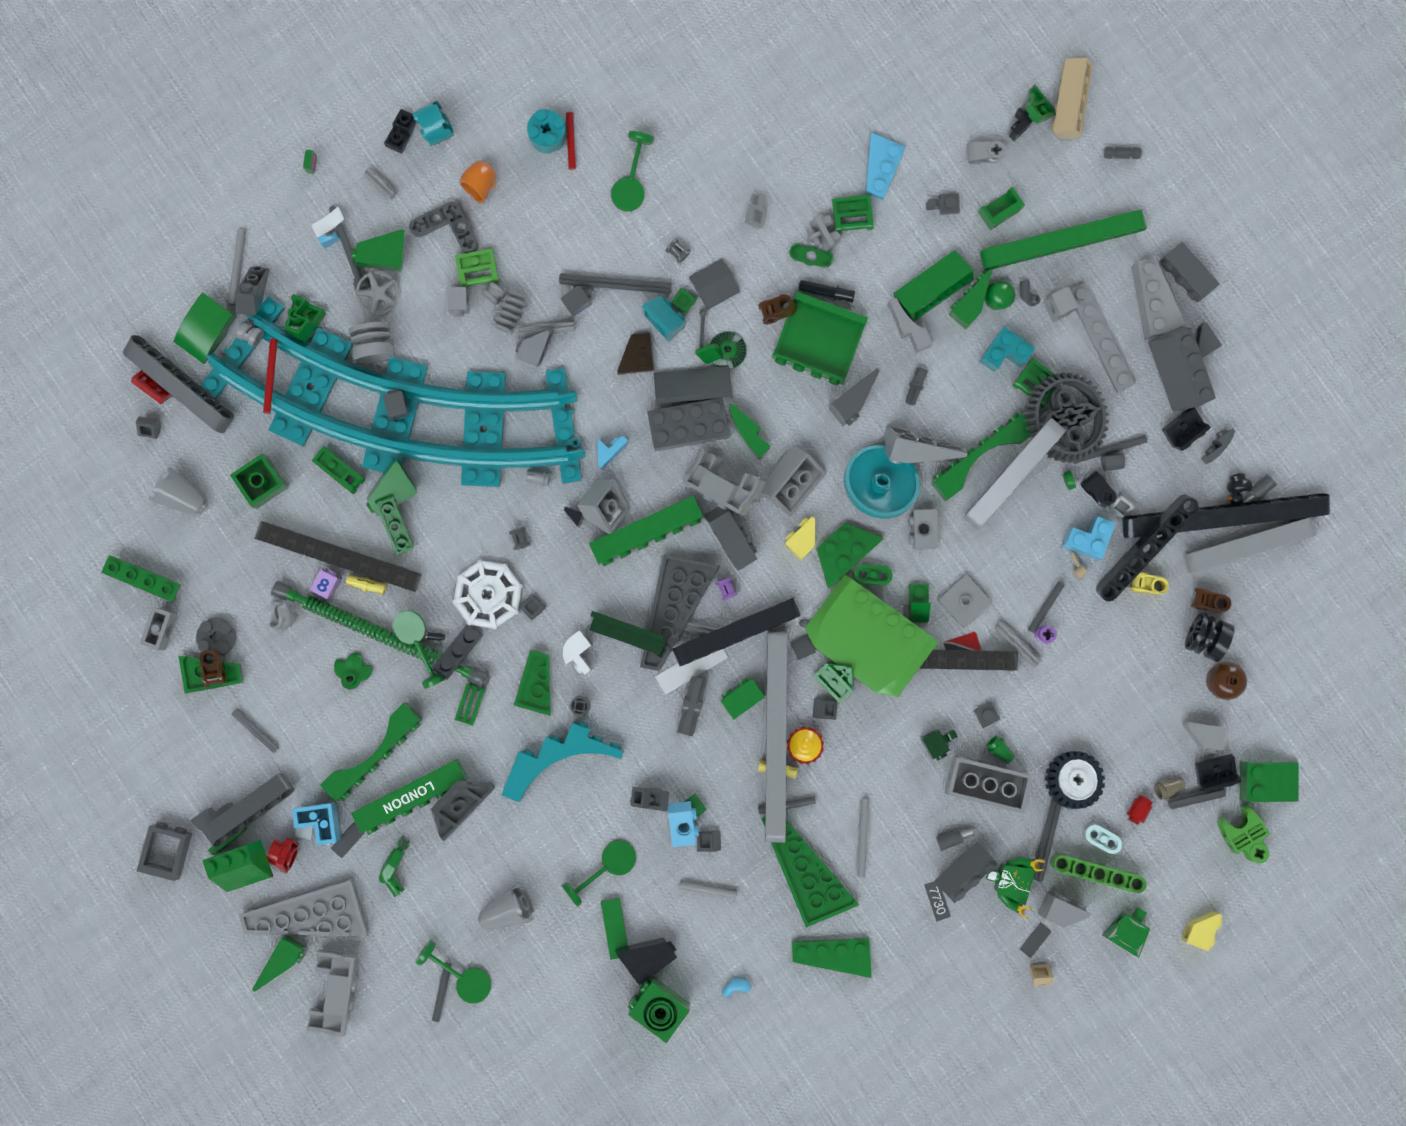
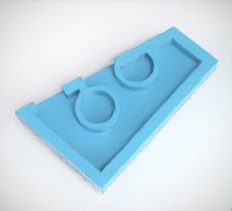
(882, 164)

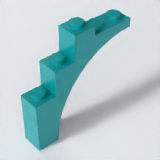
(577, 742)

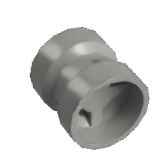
(250, 334)

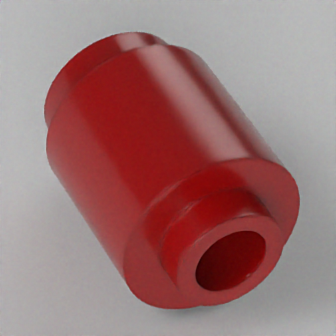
(1139, 809)

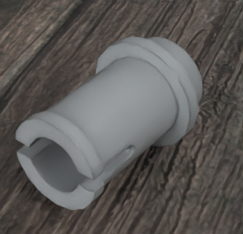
(538, 477)

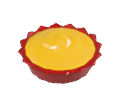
(805, 745)

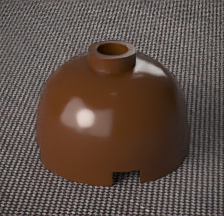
(1219, 681)

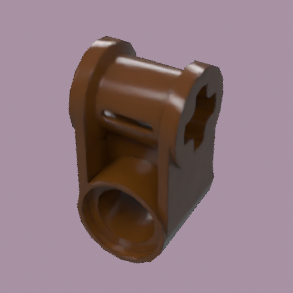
(773, 309)
(1207, 601)
(212, 669)

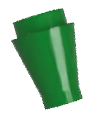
(999, 748)

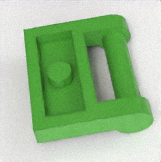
(476, 262)

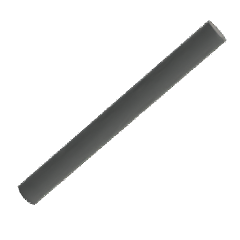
(1116, 447)

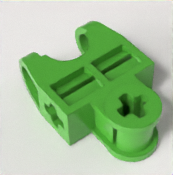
(1246, 836)

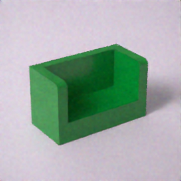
(1001, 209)

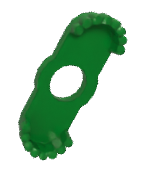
(823, 259)

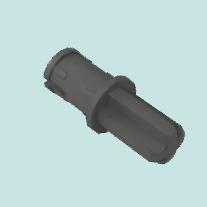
(916, 385)

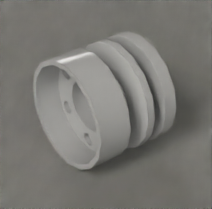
(370, 342)

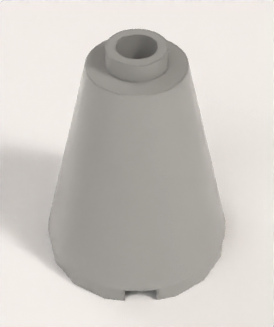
(177, 494)
(509, 909)

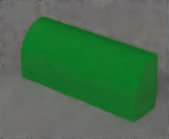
(934, 285)

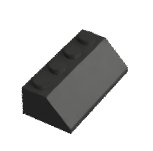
(1182, 369)

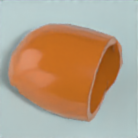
(478, 180)

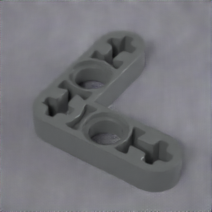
(445, 219)

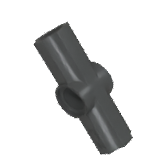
(692, 706)

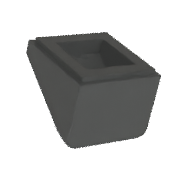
(802, 647)
(825, 709)
(709, 841)

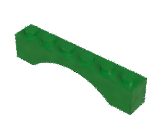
(953, 480)
(400, 724)

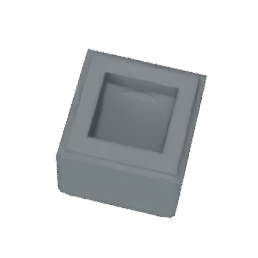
(1123, 505)

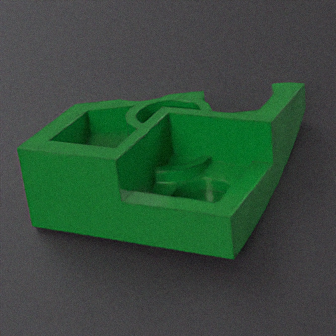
(303, 318)

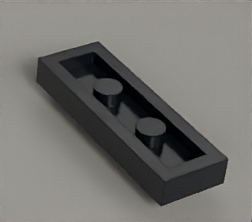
(457, 652)

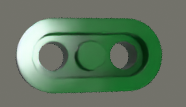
(873, 574)

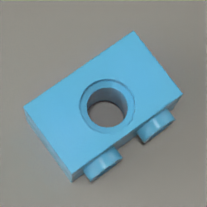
(682, 834)

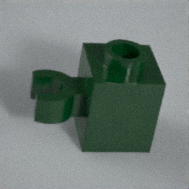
(936, 743)

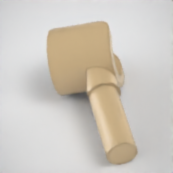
(1080, 571)

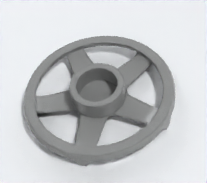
(377, 292)

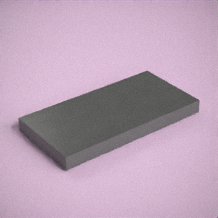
(693, 384)

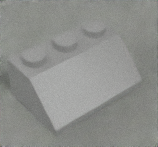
(792, 480)

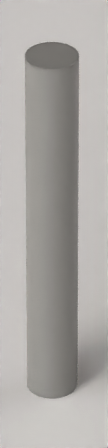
(708, 889)

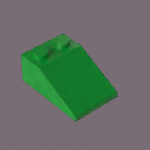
(1269, 781)

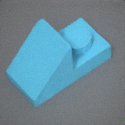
(606, 454)

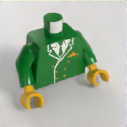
(1014, 882)

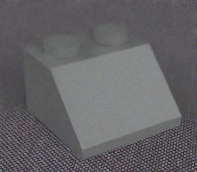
(603, 505)

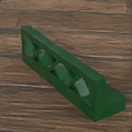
(628, 633)

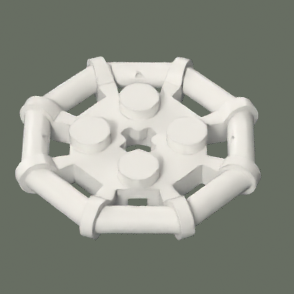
(486, 605)

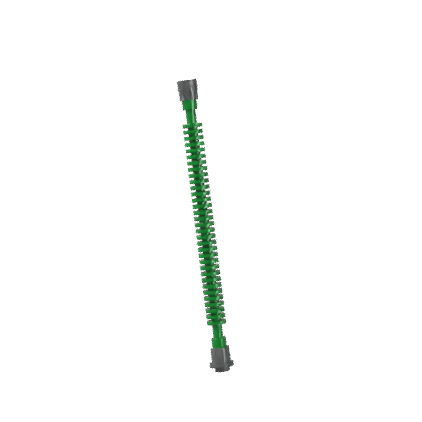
(371, 630)

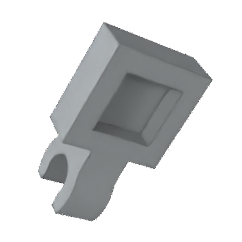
(755, 213)

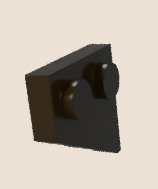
(637, 355)

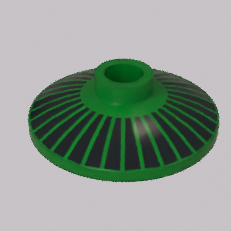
(737, 353)

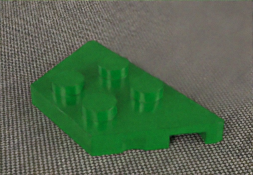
(844, 551)

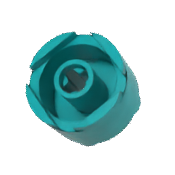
(543, 121)
(434, 123)

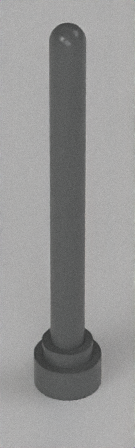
(348, 251)

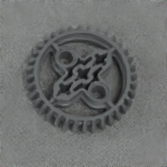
(1093, 409)

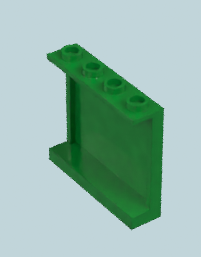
(819, 339)

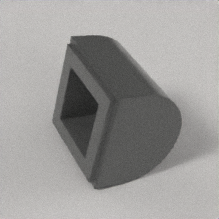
(148, 427)
(1113, 462)

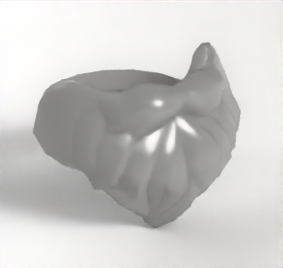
(285, 619)

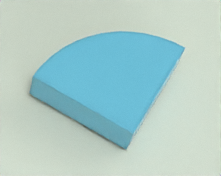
(328, 241)

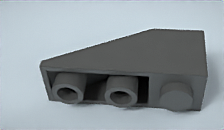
(251, 291)

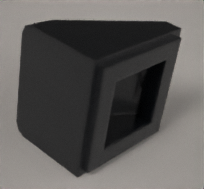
(575, 516)

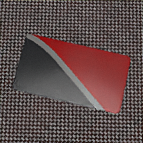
(965, 642)

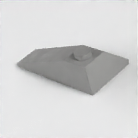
(908, 448)

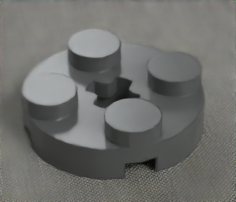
(224, 629)

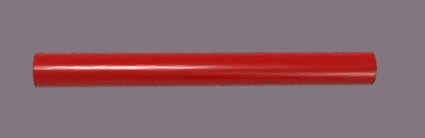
(270, 376)

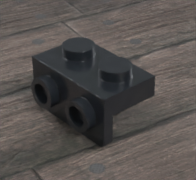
(1185, 429)
(1217, 773)

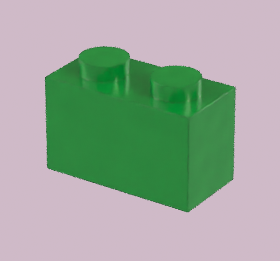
(742, 698)

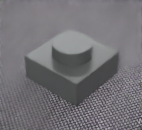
(986, 715)

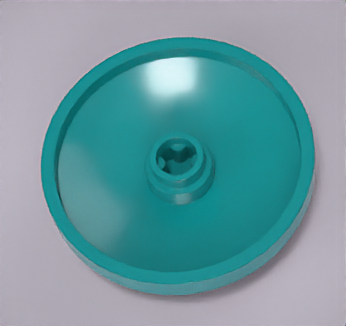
(879, 485)

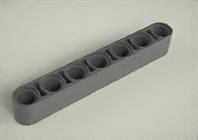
(178, 384)

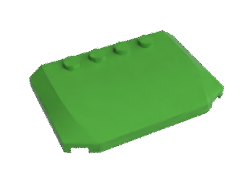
(869, 636)

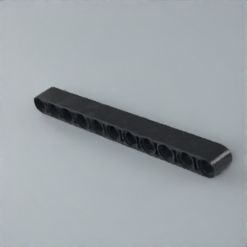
(1236, 515)

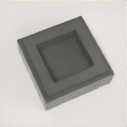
(532, 607)

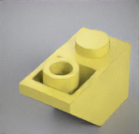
(803, 540)
(1201, 930)

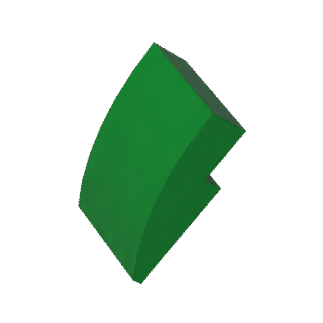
(203, 328)

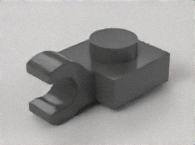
(946, 204)

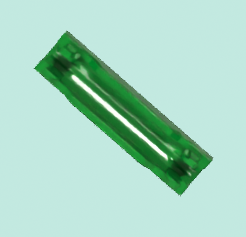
(141, 578)

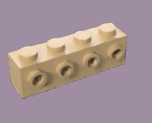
(1072, 98)

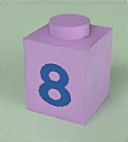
(326, 583)

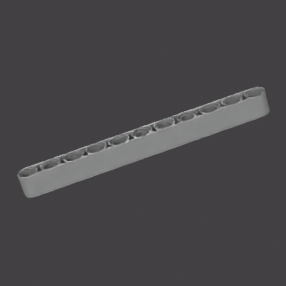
(776, 736)

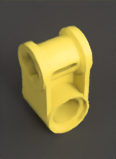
(1145, 583)

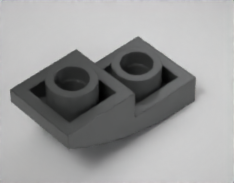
(1221, 442)

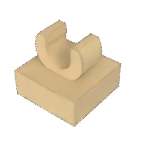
(1041, 975)

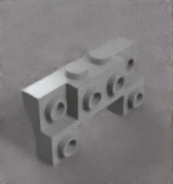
(720, 489)
(339, 993)

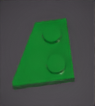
(1038, 106)

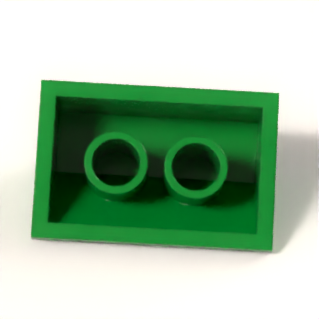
(239, 866)

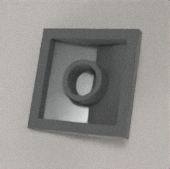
(714, 284)

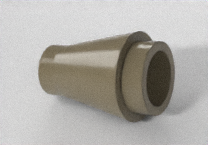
(1168, 788)

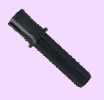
(836, 293)

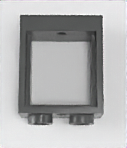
(160, 871)

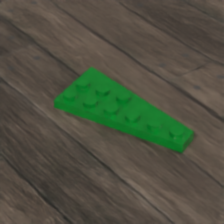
(810, 881)

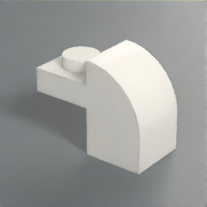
(573, 649)

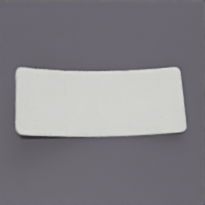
(328, 222)

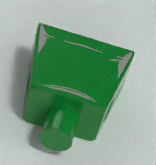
(1129, 931)

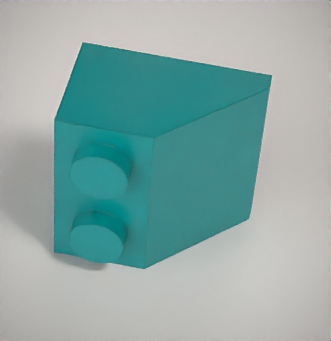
(663, 318)

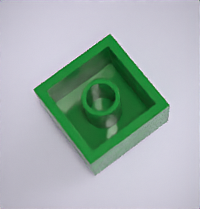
(259, 481)

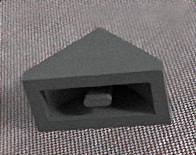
(1206, 339)

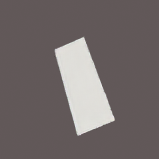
(677, 676)

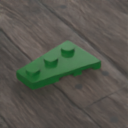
(534, 685)

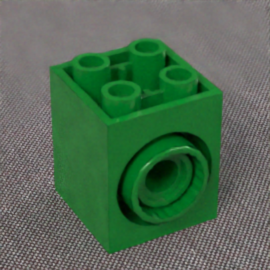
(654, 996)

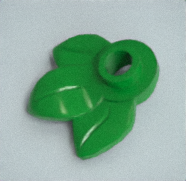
(352, 668)

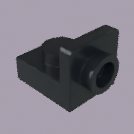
(1021, 125)

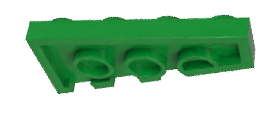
(839, 955)

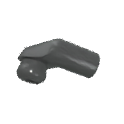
(1025, 294)

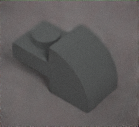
(650, 798)
(208, 815)

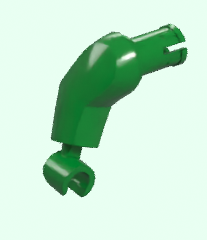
(389, 868)

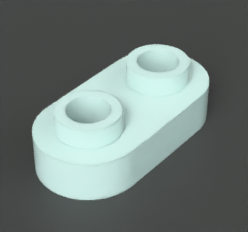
(1102, 838)

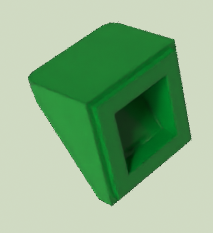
(709, 353)
(696, 803)

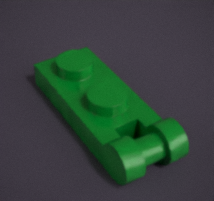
(337, 469)

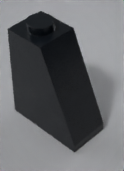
(646, 958)

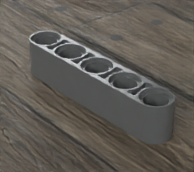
(248, 810)

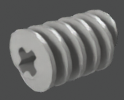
(509, 312)

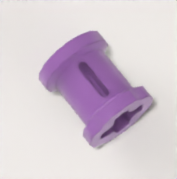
(726, 588)
(1048, 629)

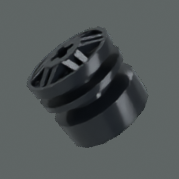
(1210, 637)

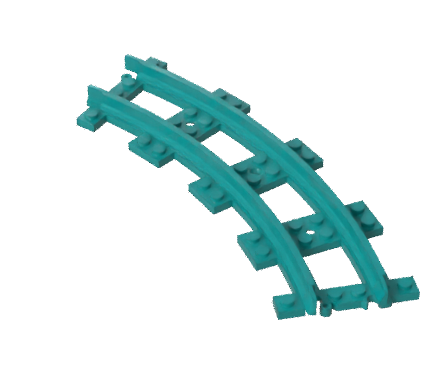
(483, 402)

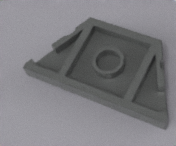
(458, 805)

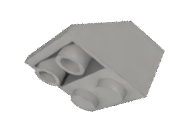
(1060, 911)

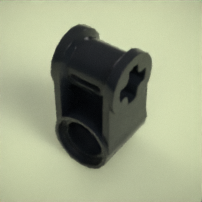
(1097, 487)

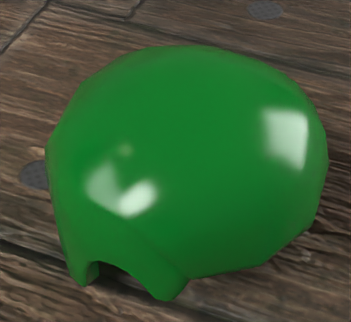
(1000, 295)

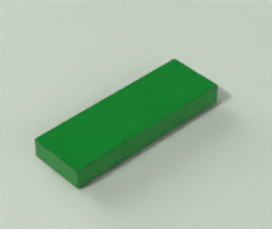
(614, 925)

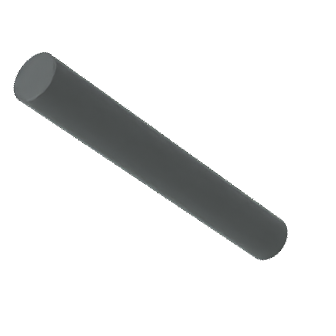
(1046, 606)
(255, 731)
(793, 803)
(441, 994)

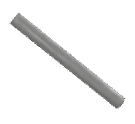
(236, 266)
(863, 837)

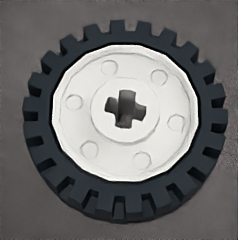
(1071, 793)

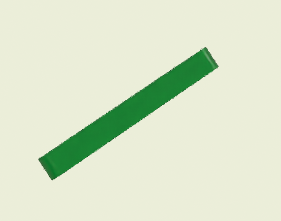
(1063, 240)

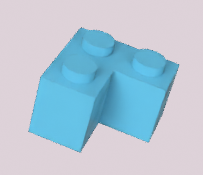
(1090, 543)
(323, 818)

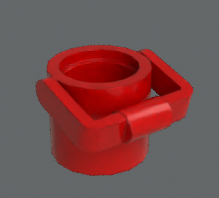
(283, 854)

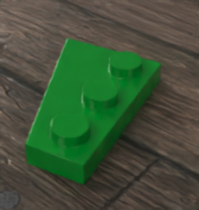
(192, 674)

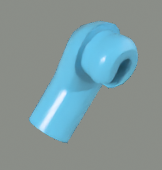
(736, 985)

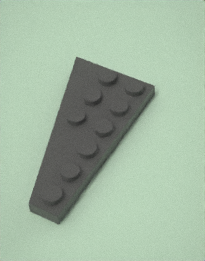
(676, 598)

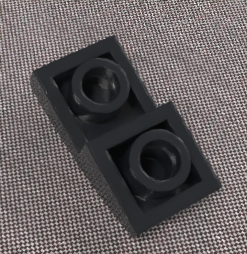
(401, 131)

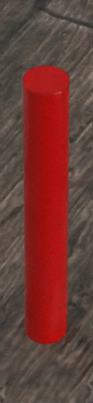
(570, 141)

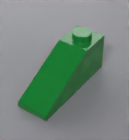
(285, 955)

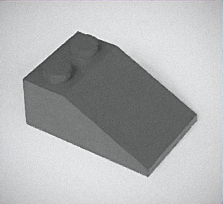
(851, 402)

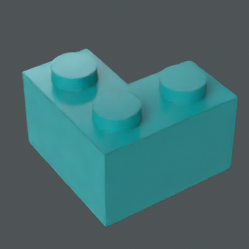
(1007, 346)

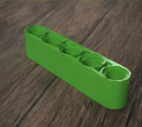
(1107, 873)

